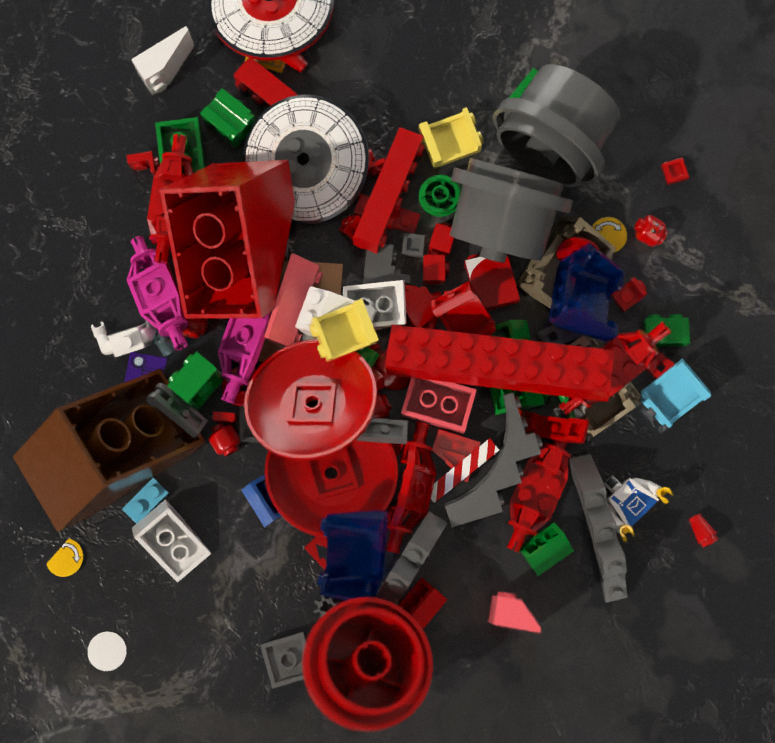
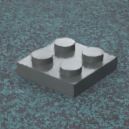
(284, 659)

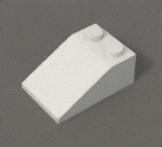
(162, 61)
(385, 297)
(320, 302)
(170, 540)

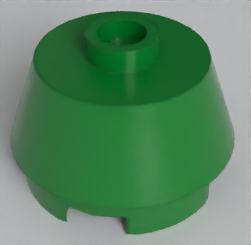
(439, 195)

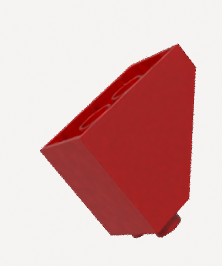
(229, 237)

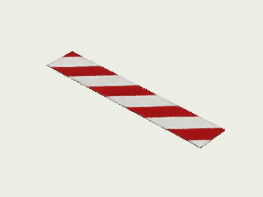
(463, 469)

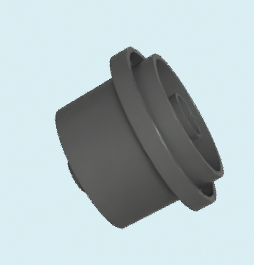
(558, 126)
(506, 210)

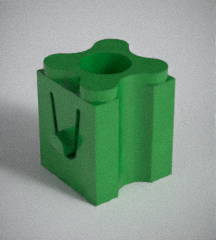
(228, 118)

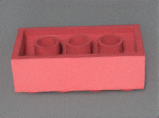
(290, 300)
(510, 612)

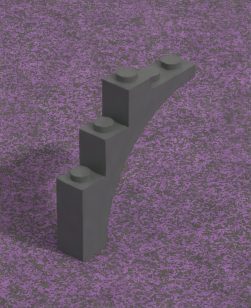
(517, 445)
(602, 527)

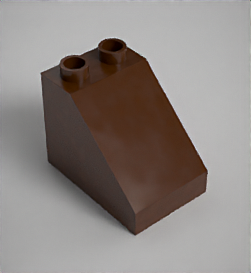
(101, 450)

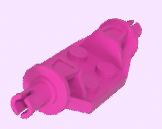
(156, 294)
(242, 345)

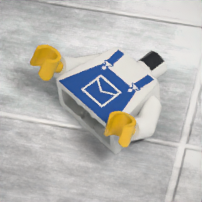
(632, 500)

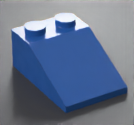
(259, 499)

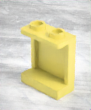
(451, 138)
(343, 331)

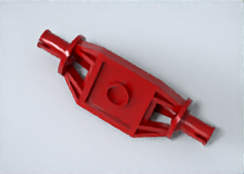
(167, 173)
(627, 360)
(415, 488)
(538, 492)

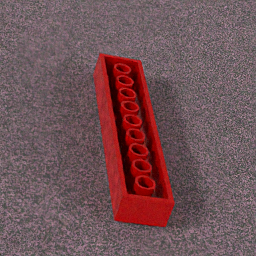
(500, 362)

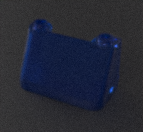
(584, 292)
(354, 554)

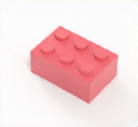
(439, 404)

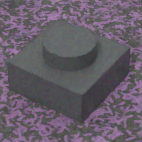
(413, 245)

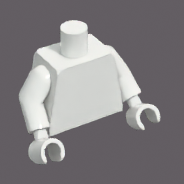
(124, 341)

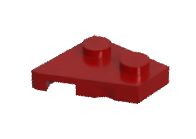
(453, 448)

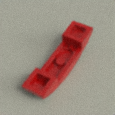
(556, 429)

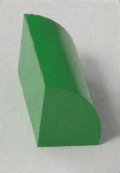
(546, 549)

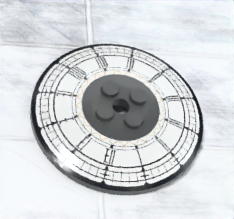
(334, 148)

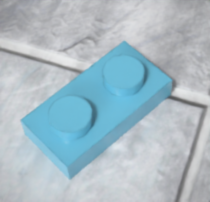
(145, 500)

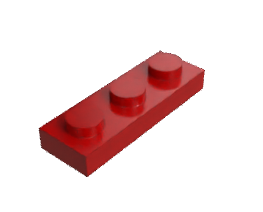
(405, 220)

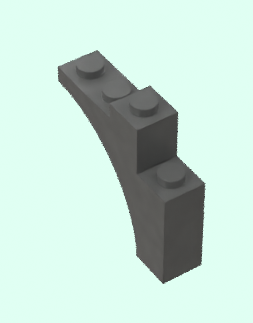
(412, 558)

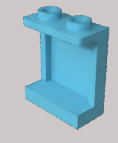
(674, 393)

